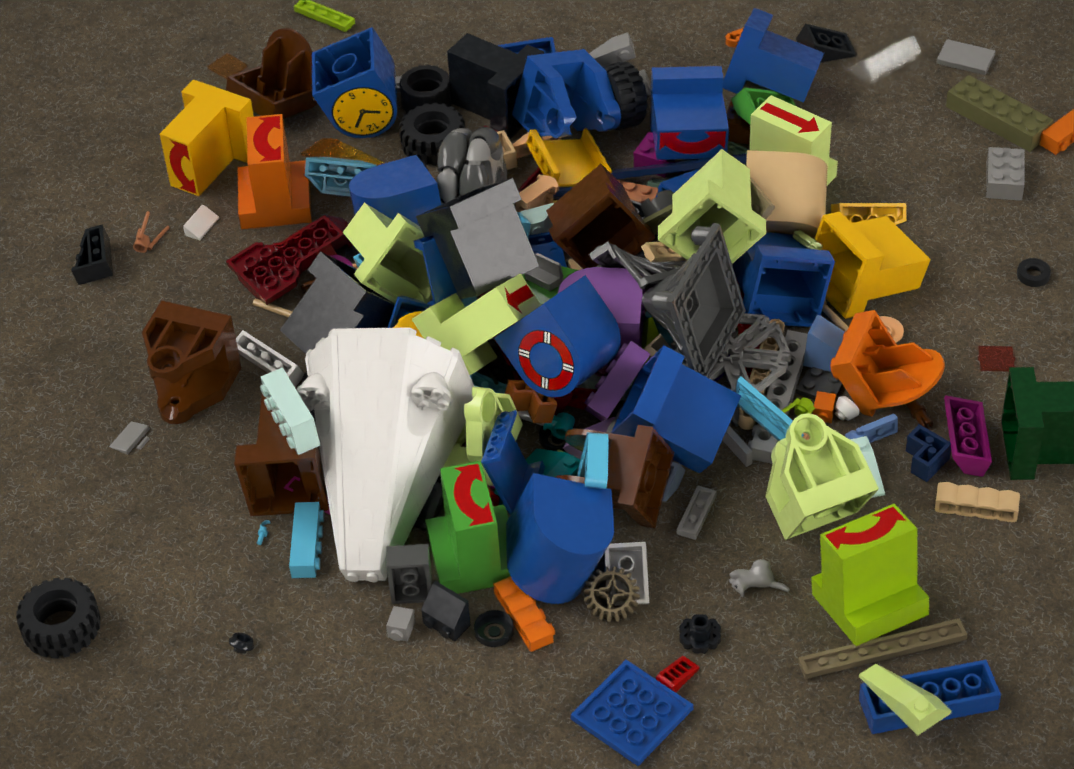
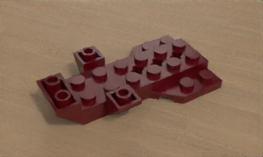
(276, 268)

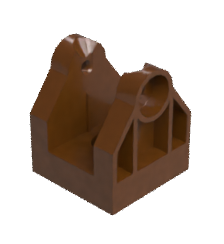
(190, 359)

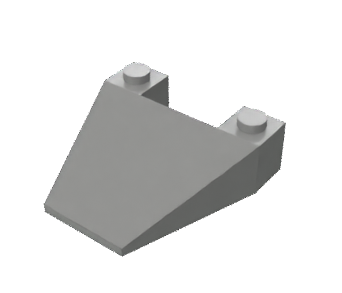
(619, 50)

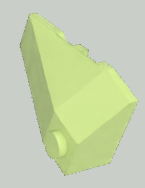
(910, 702)

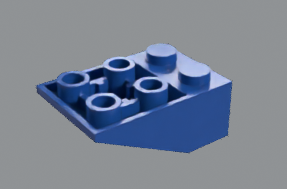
(544, 245)

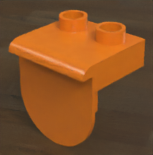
(880, 371)

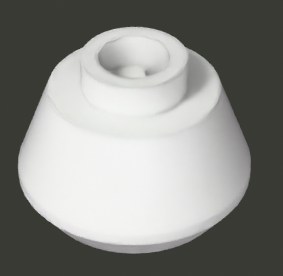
(846, 409)

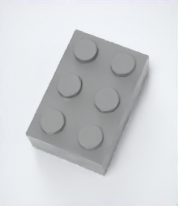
(1005, 173)

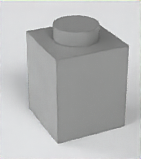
(400, 623)

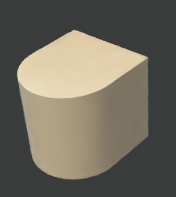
(794, 186)

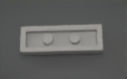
(696, 512)

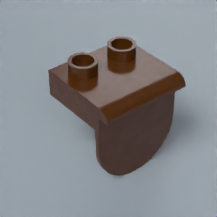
(282, 80)

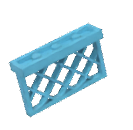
(762, 410)

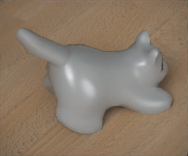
(758, 576)

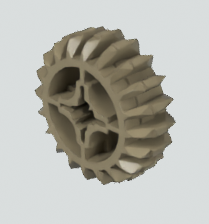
(619, 594)

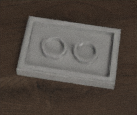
(965, 57)

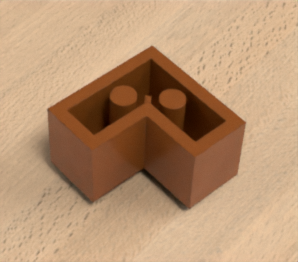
(540, 407)

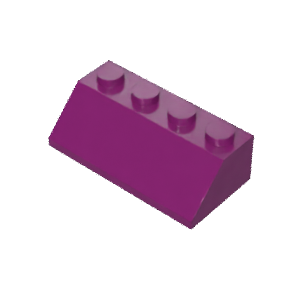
(968, 435)

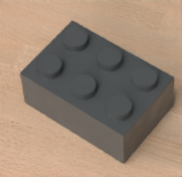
(409, 573)

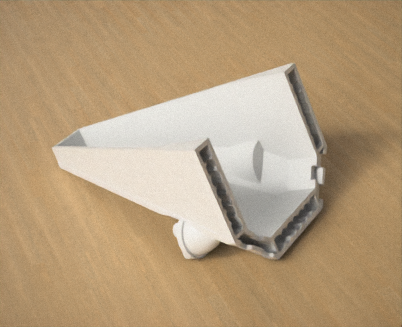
(385, 428)

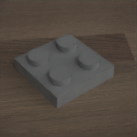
(818, 380)

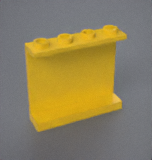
(566, 159)

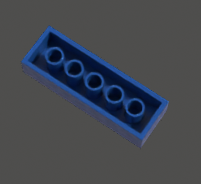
(962, 688)

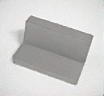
(547, 274)

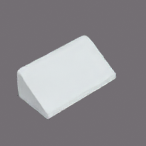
(200, 223)

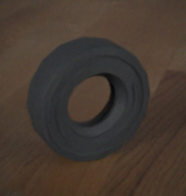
(1030, 280)

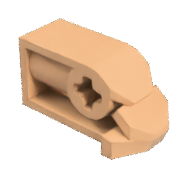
(538, 193)

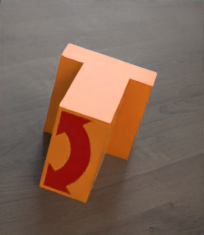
(271, 186)

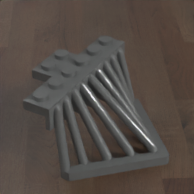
(640, 268)

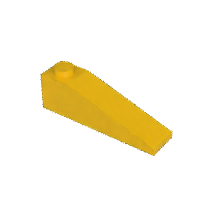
(864, 211)

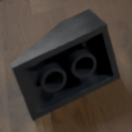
(832, 43)

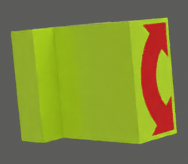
(871, 575)

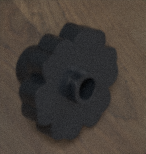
(700, 634)

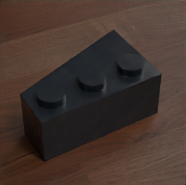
(95, 256)

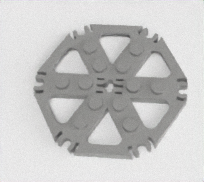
(745, 355)

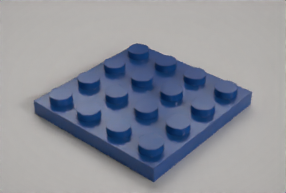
(632, 712)

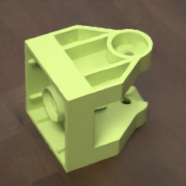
(480, 420)
(816, 477)

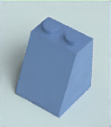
(822, 343)

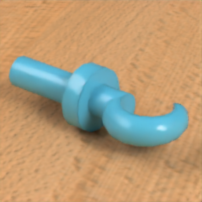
(262, 532)

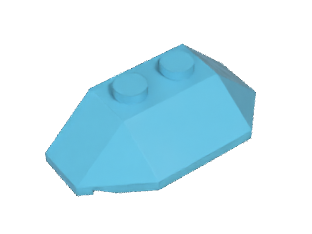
(333, 174)

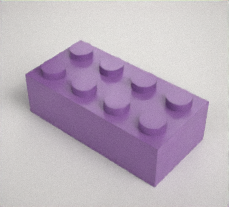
(618, 379)

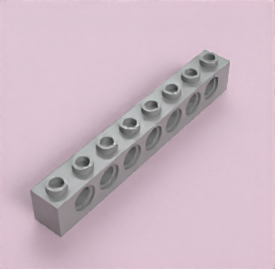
(781, 395)

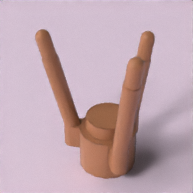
(142, 241)

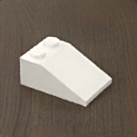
(634, 560)

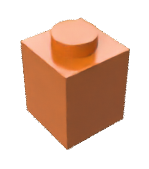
(824, 406)

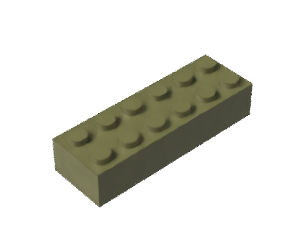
(998, 112)

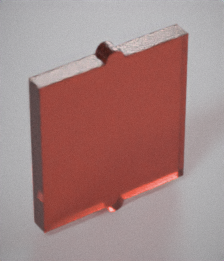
(995, 358)

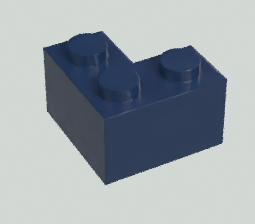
(928, 452)

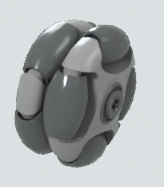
(469, 162)

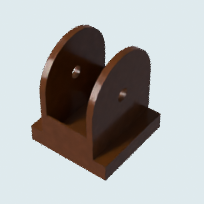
(635, 470)

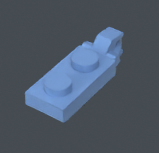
(877, 429)

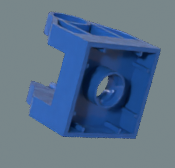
(563, 92)

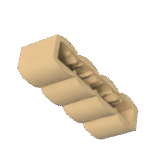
(977, 502)

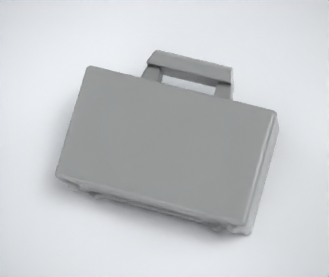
(130, 437)

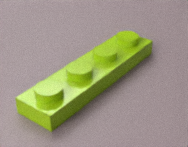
(324, 15)

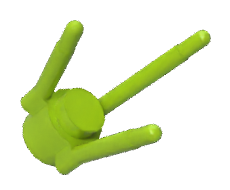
(802, 406)

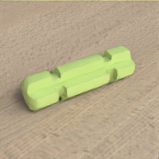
(806, 240)

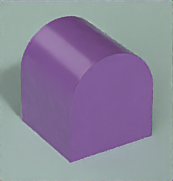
(620, 295)

